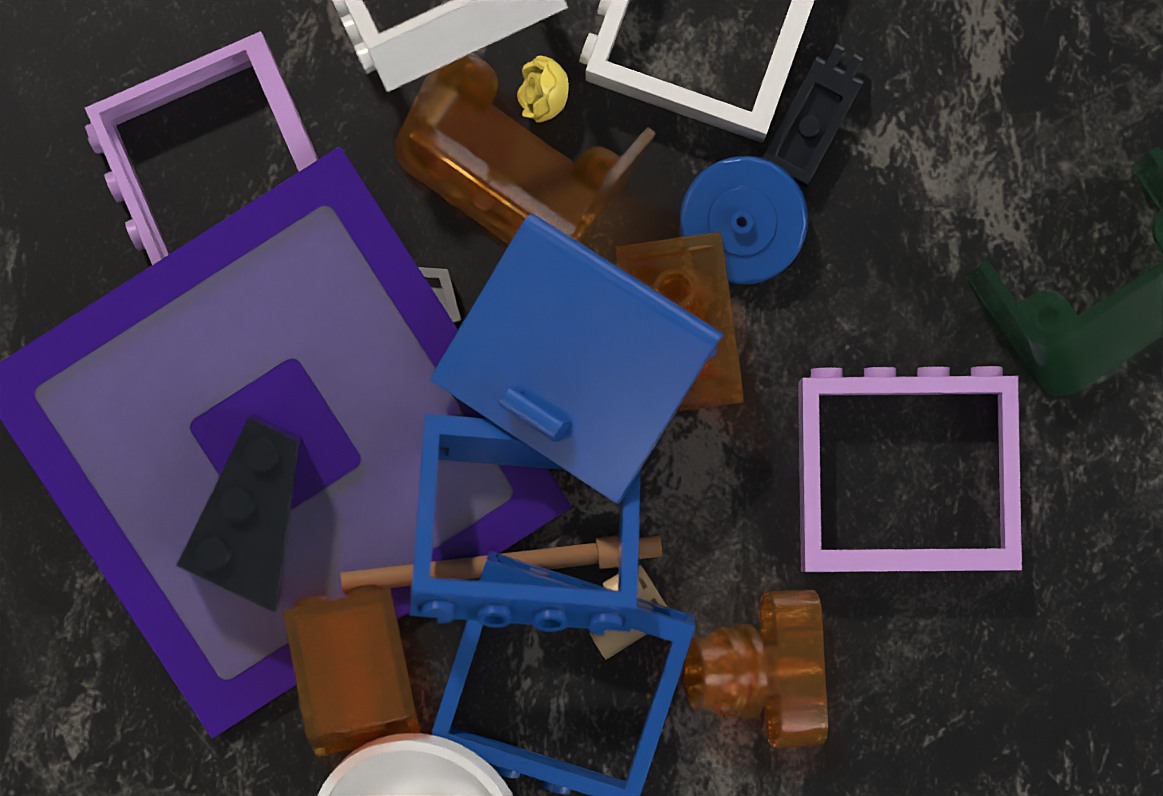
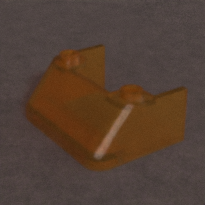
(499, 167)

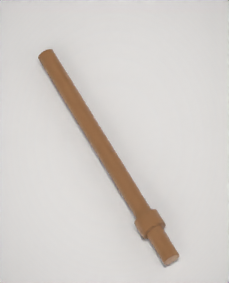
(602, 552)

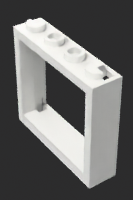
(436, 35)
(684, 101)

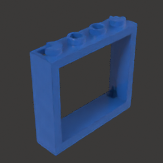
(501, 603)
(553, 773)

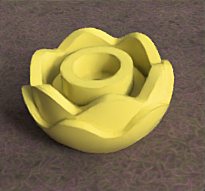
(543, 89)

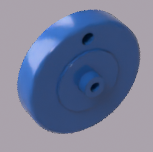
(754, 209)

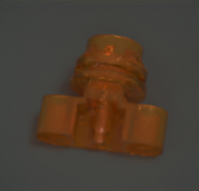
(782, 671)

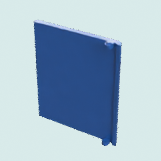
(575, 357)

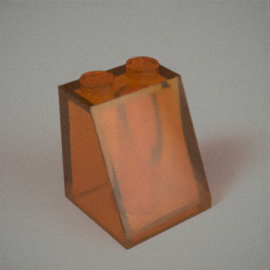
(350, 669)

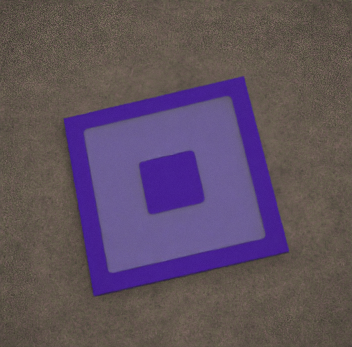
(283, 315)

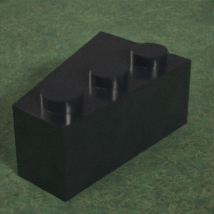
(247, 516)

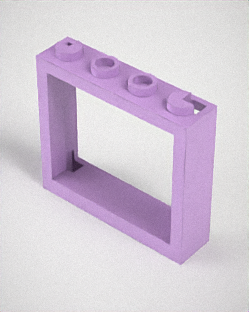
(172, 85)
(928, 382)

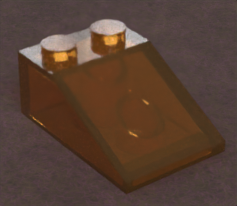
(695, 278)

